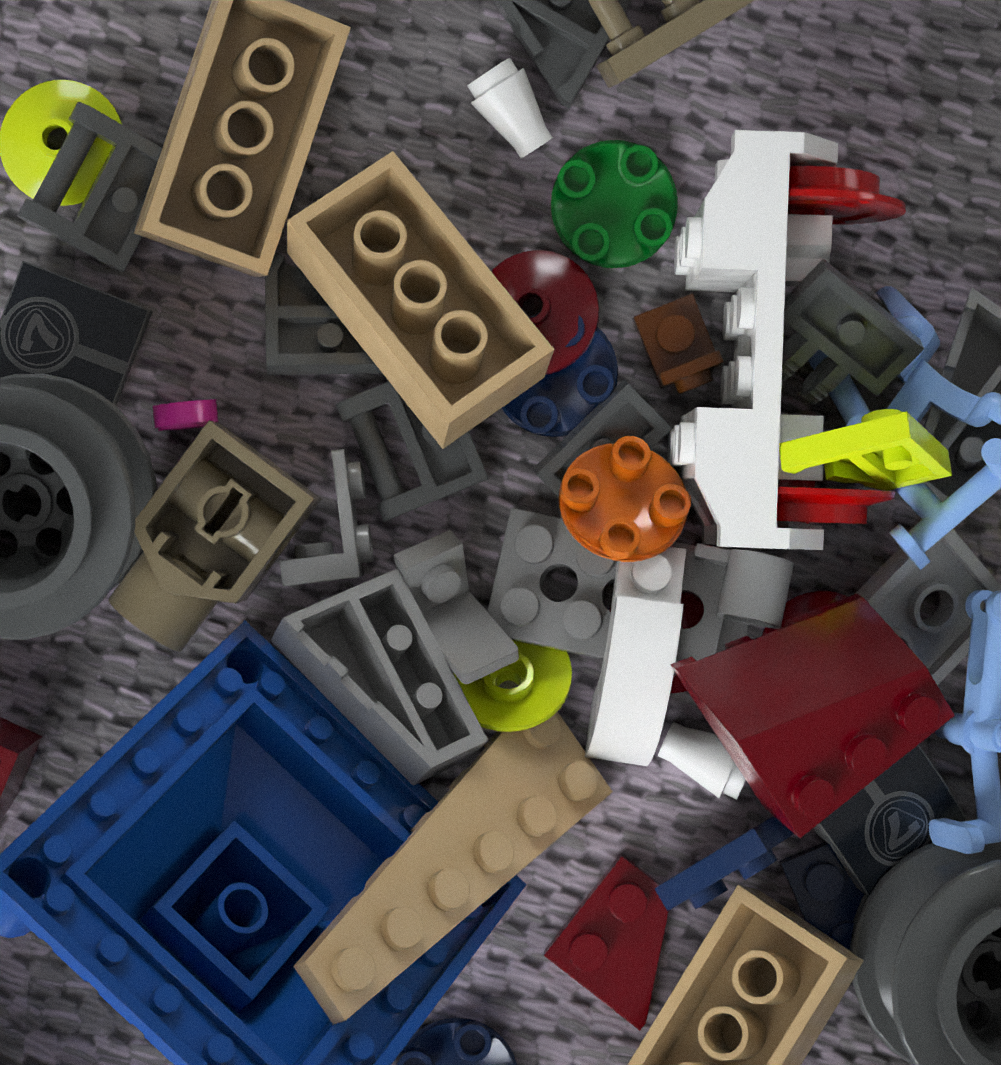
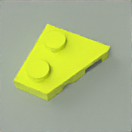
(880, 452)

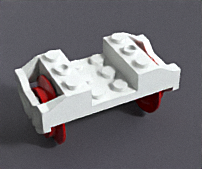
(754, 236)

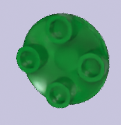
(614, 203)

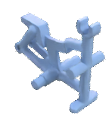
(921, 389)
(978, 730)

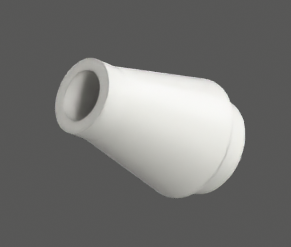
(510, 107)
(702, 759)

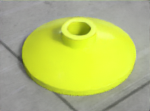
(26, 132)
(542, 689)

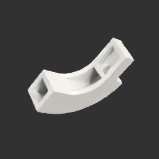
(636, 665)

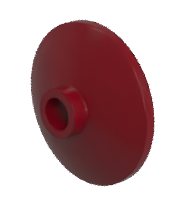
(564, 294)

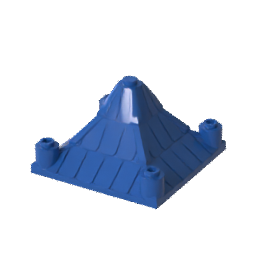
(217, 857)

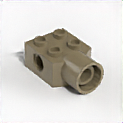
(209, 535)

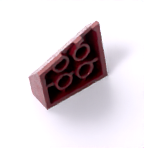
(816, 707)

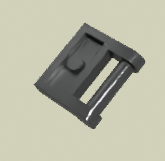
(113, 204)
(439, 469)

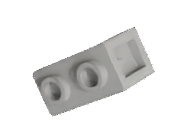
(317, 560)
(459, 623)

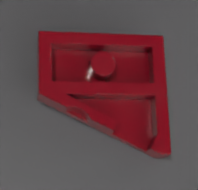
(615, 940)

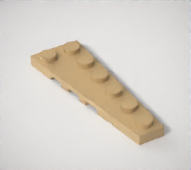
(475, 840)

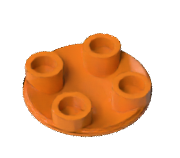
(623, 501)

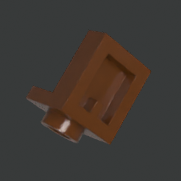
(678, 344)

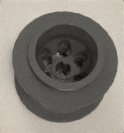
(109, 484)
(919, 954)

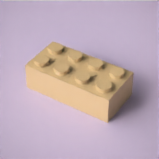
(242, 132)
(418, 299)
(751, 990)

